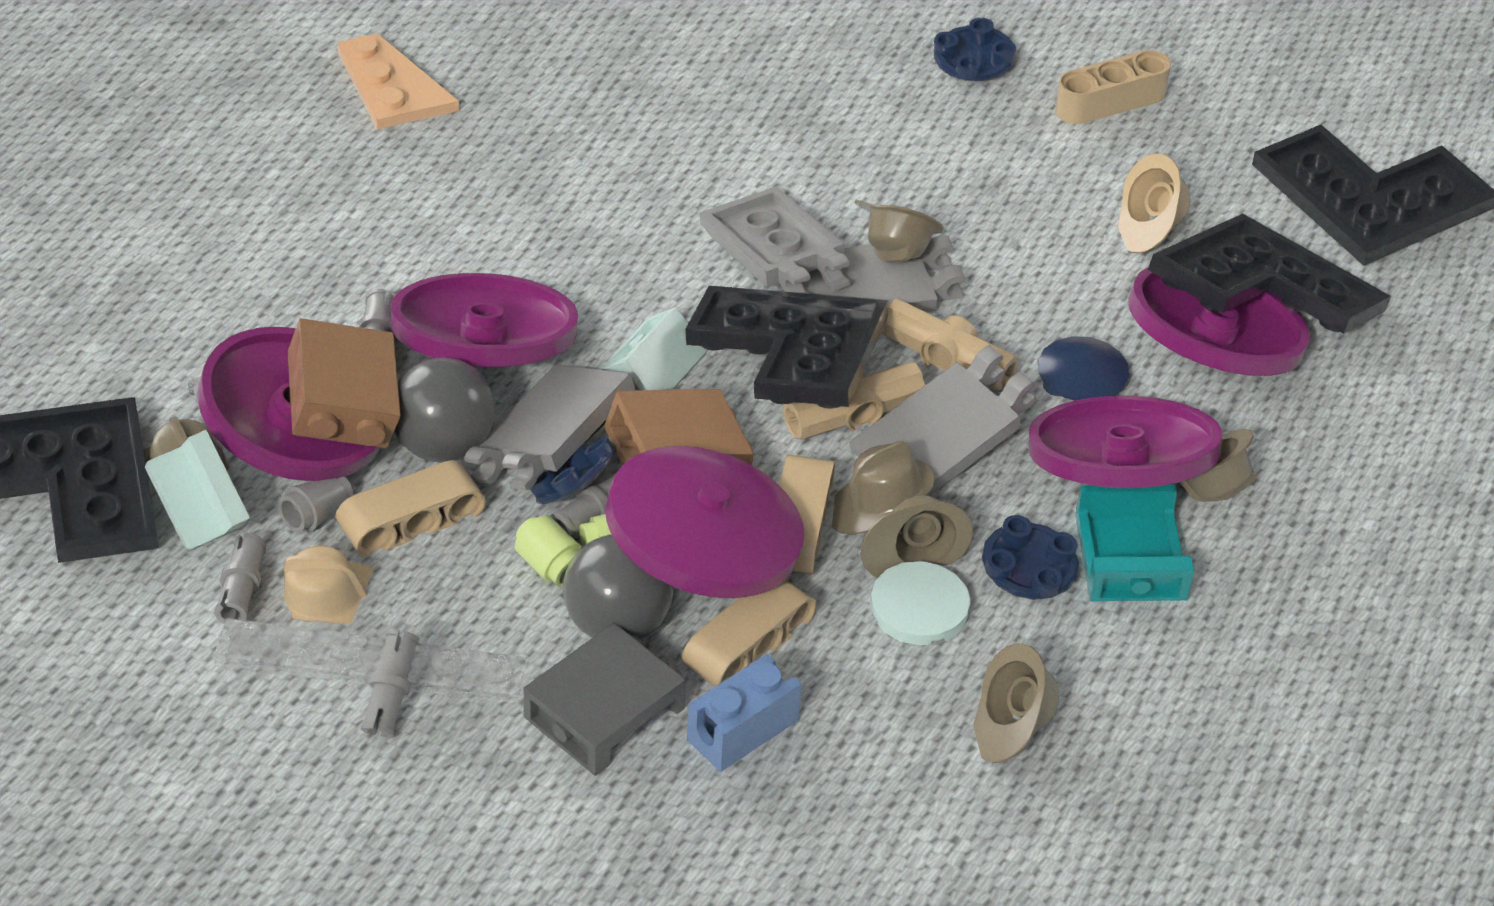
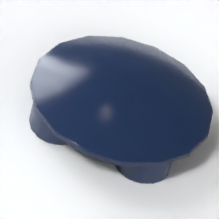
(974, 51)
(1082, 368)
(575, 473)
(1030, 559)

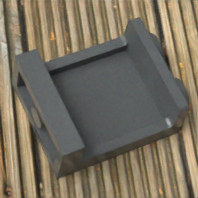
(602, 695)

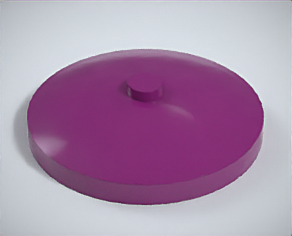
(484, 319)
(1249, 339)
(249, 410)
(1125, 441)
(704, 522)

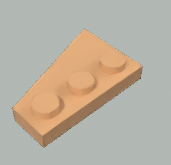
(391, 84)

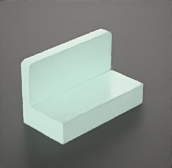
(657, 352)
(197, 491)

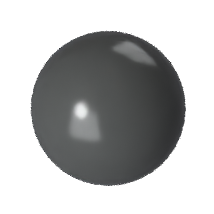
(444, 409)
(610, 588)

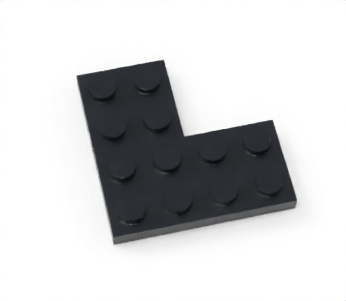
(1367, 209)
(1248, 258)
(811, 340)
(93, 471)

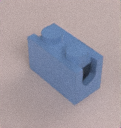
(743, 713)

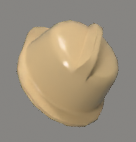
(1156, 190)
(324, 585)

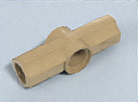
(942, 341)
(872, 398)

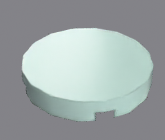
(920, 603)

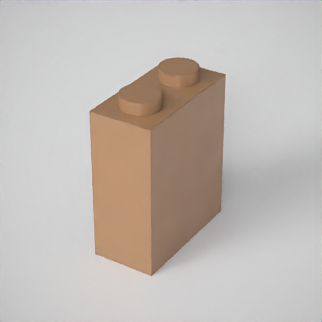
(343, 383)
(675, 418)

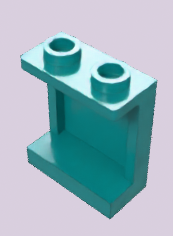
(1132, 544)

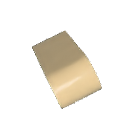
(1112, 86)
(808, 486)
(409, 506)
(747, 632)

